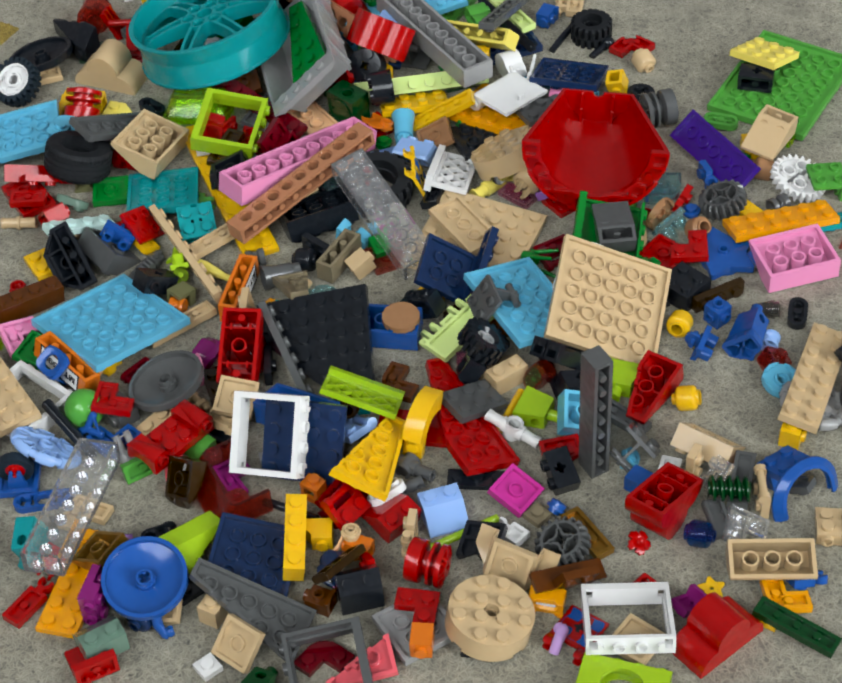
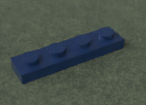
(485, 252)

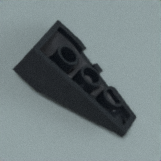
(82, 37)

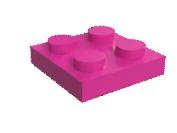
(515, 490)

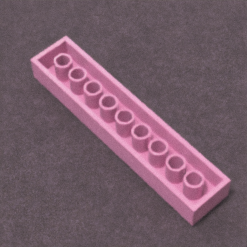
(257, 175)

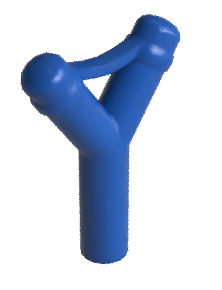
(87, 428)

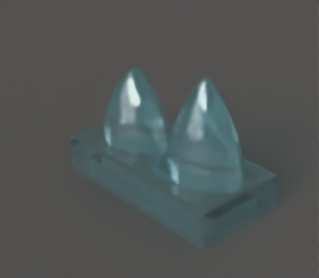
(665, 227)

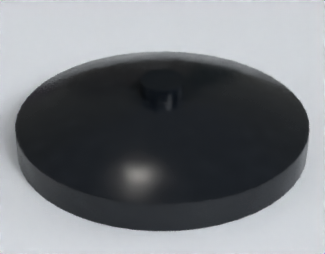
(46, 52)

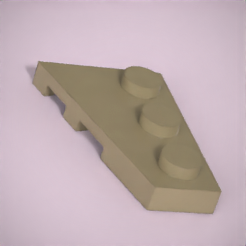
(292, 284)

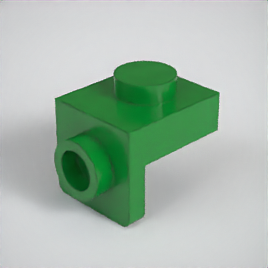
(376, 247)

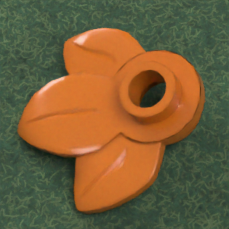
(379, 122)

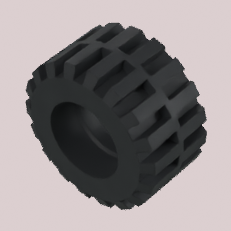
(590, 28)

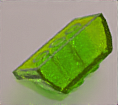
(185, 106)

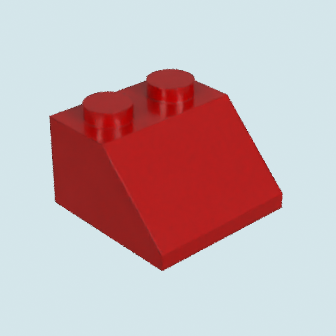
(388, 517)

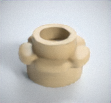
(350, 532)

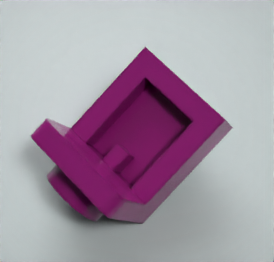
(684, 603)

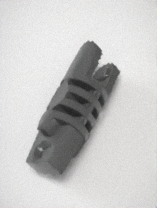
(153, 260)

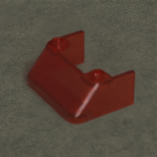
(215, 497)

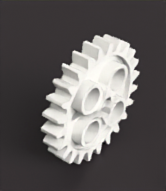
(793, 179)

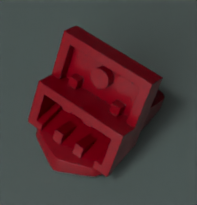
(275, 136)

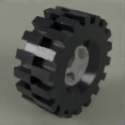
(483, 341)

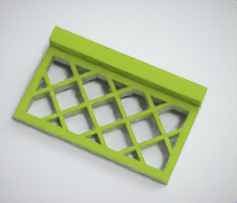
(365, 392)

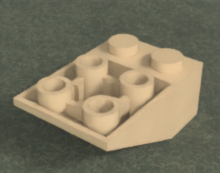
(770, 132)

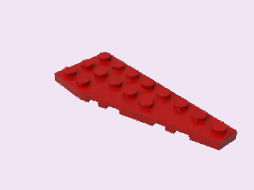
(474, 444)

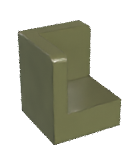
(181, 291)

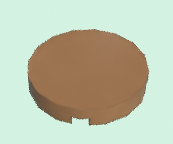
(659, 212)
(401, 317)

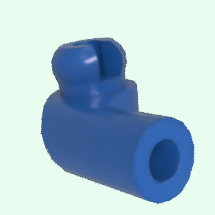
(164, 632)

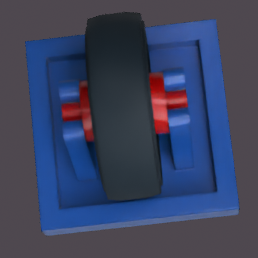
(18, 475)

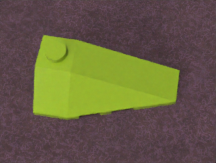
(194, 537)

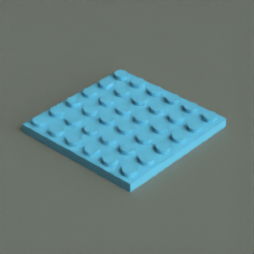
(111, 322)

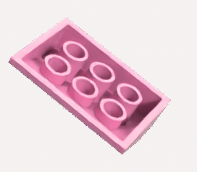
(794, 258)

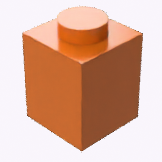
(421, 640)

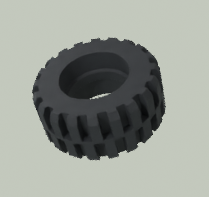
(392, 170)

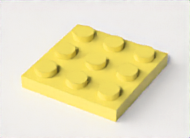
(764, 53)

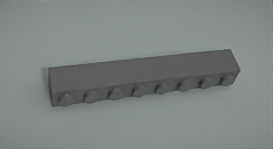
(595, 411)

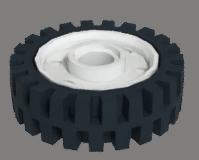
(18, 81)

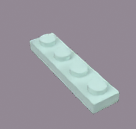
(78, 225)

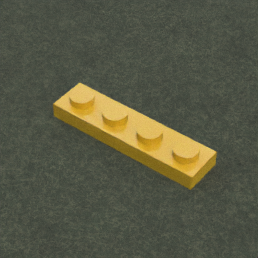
(446, 108)

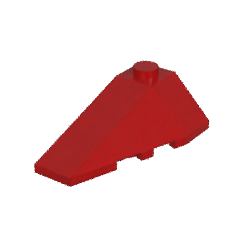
(654, 384)

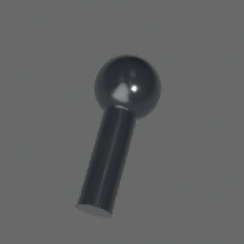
(608, 41)

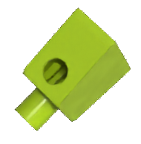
(623, 378)
(535, 408)

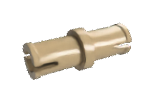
(19, 222)

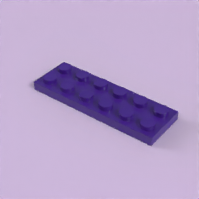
(708, 144)

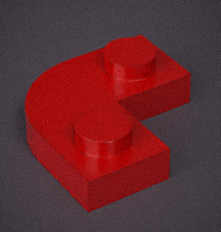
(624, 46)

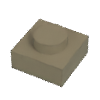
(537, 515)

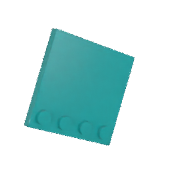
(167, 191)

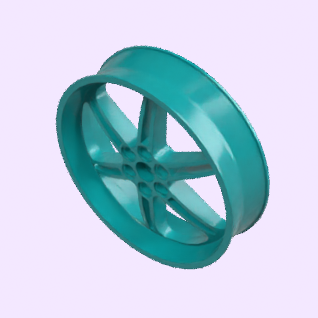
(202, 66)

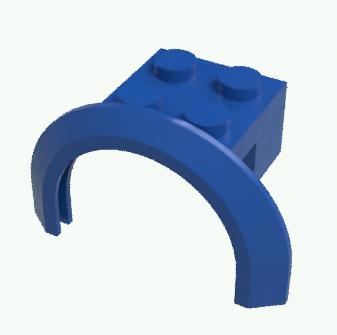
(783, 470)

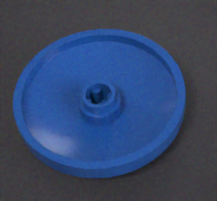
(144, 578)

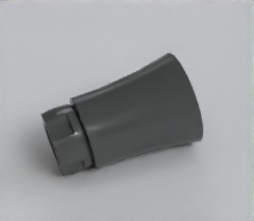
(269, 271)

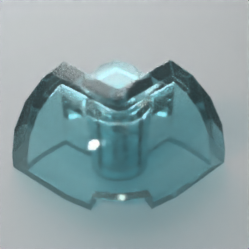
(668, 186)

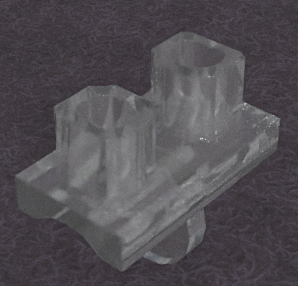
(718, 466)

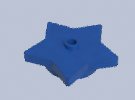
(726, 255)

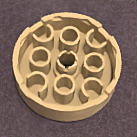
(500, 154)
(489, 618)

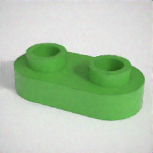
(722, 121)

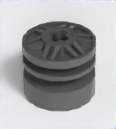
(660, 107)

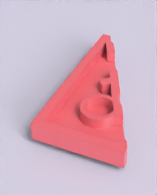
(380, 660)

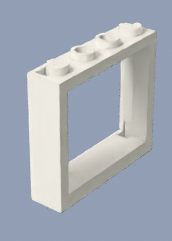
(22, 369)
(239, 434)
(628, 594)

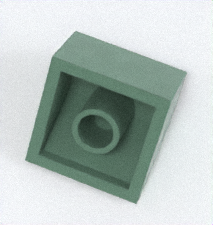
(102, 637)

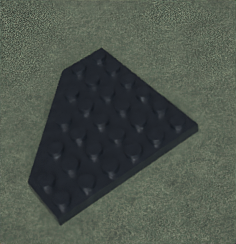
(327, 331)

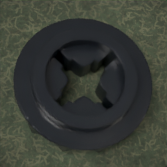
(639, 88)

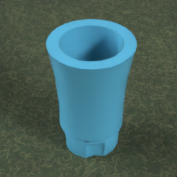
(403, 123)

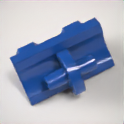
(117, 234)
(700, 341)

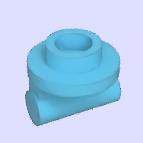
(633, 458)

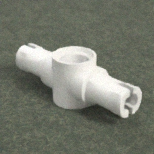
(512, 428)

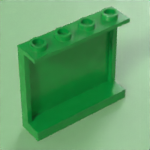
(585, 228)

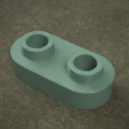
(78, 205)

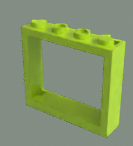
(224, 147)

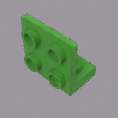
(826, 177)

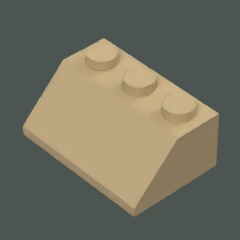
(712, 444)

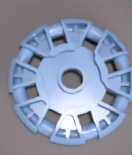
(41, 446)

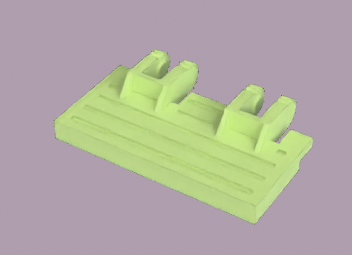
(444, 341)

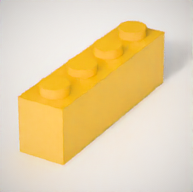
(294, 537)

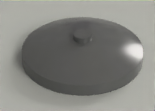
(166, 380)

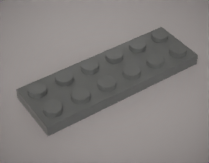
(101, 126)

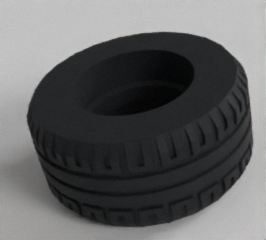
(77, 160)

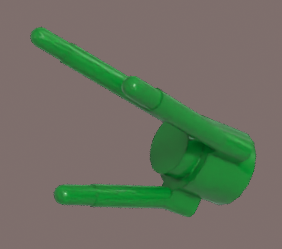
(534, 255)

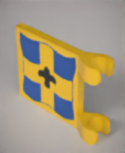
(416, 173)

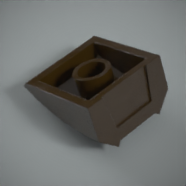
(184, 480)

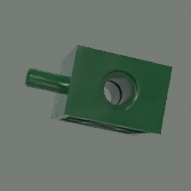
(347, 101)

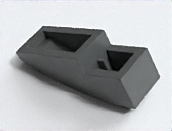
(744, 466)

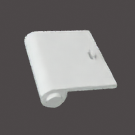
(508, 94)

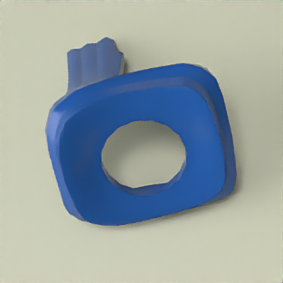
(63, 363)

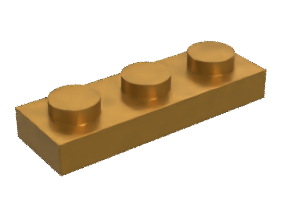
(600, 545)

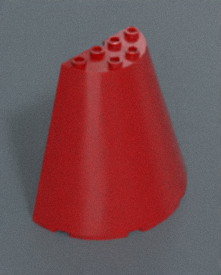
(594, 147)

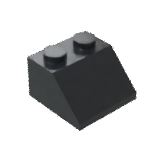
(359, 589)

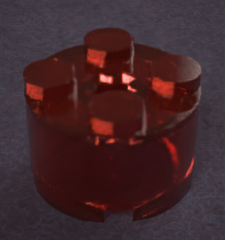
(90, 13)

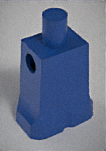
(747, 334)

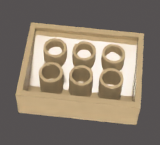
(150, 143)

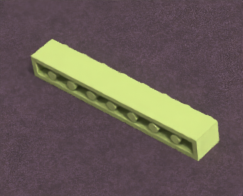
(420, 83)

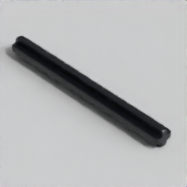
(523, 39)

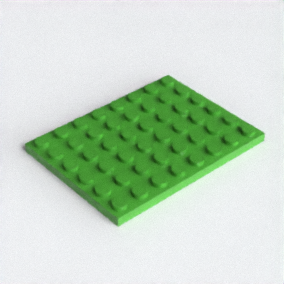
(798, 87)

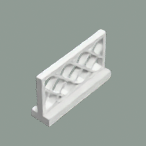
(438, 167)

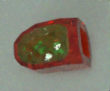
(539, 374)

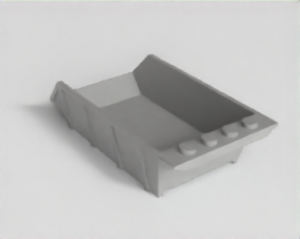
(278, 69)

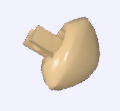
(524, 183)

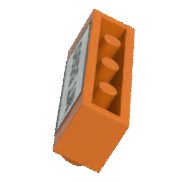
(243, 275)
(78, 373)

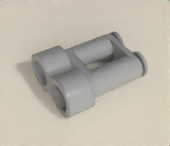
(123, 451)

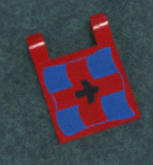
(575, 637)

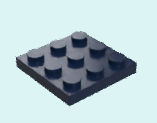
(444, 267)

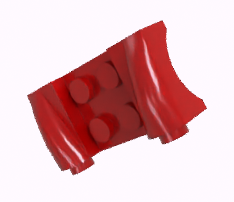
(172, 437)

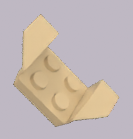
(510, 560)

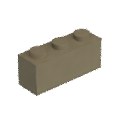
(331, 262)

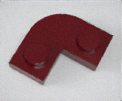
(320, 653)

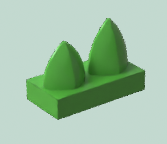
(135, 470)

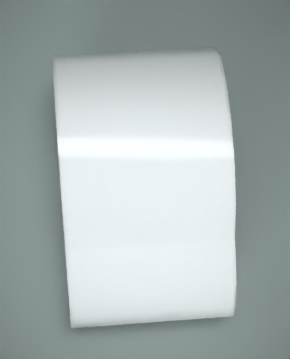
(507, 58)

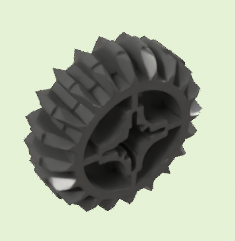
(722, 199)
(574, 545)

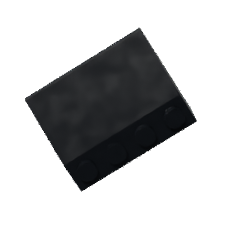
(318, 214)

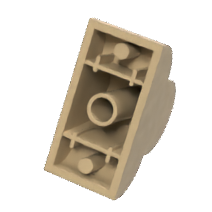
(112, 69)

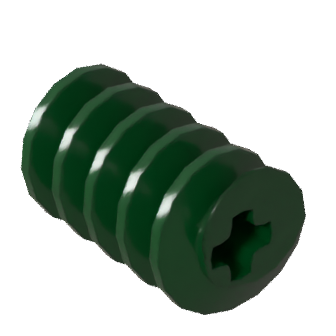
(729, 488)

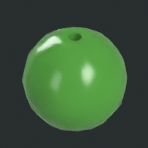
(78, 407)

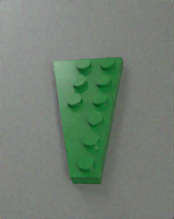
(305, 40)

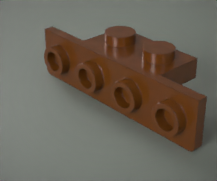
(567, 575)

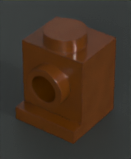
(321, 599)

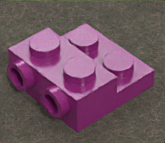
(91, 597)

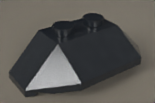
(68, 259)

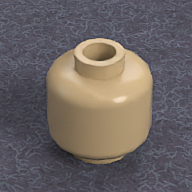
(643, 60)

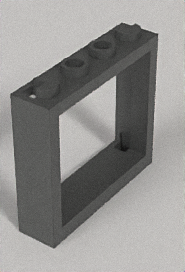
(324, 632)

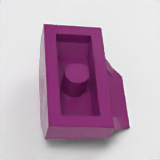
(208, 350)

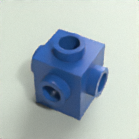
(717, 312)

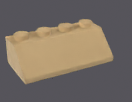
(771, 559)

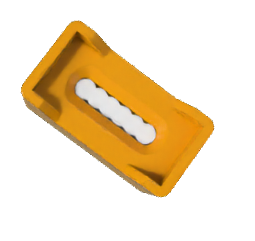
(550, 601)

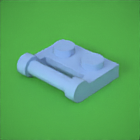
(354, 432)

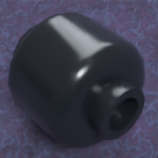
(306, 257)

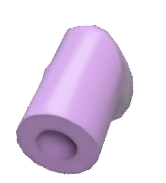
(561, 631)

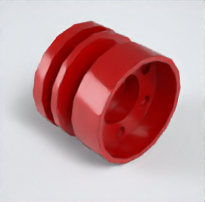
(83, 101)
(427, 562)

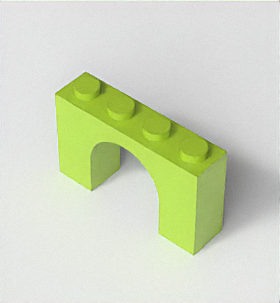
(606, 669)

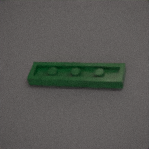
(796, 627)

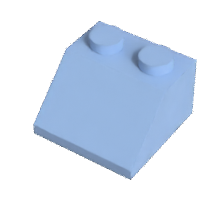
(424, 150)
(442, 510)

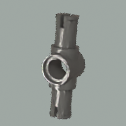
(410, 465)

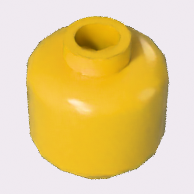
(679, 323)
(686, 398)

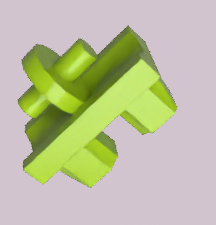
(179, 267)

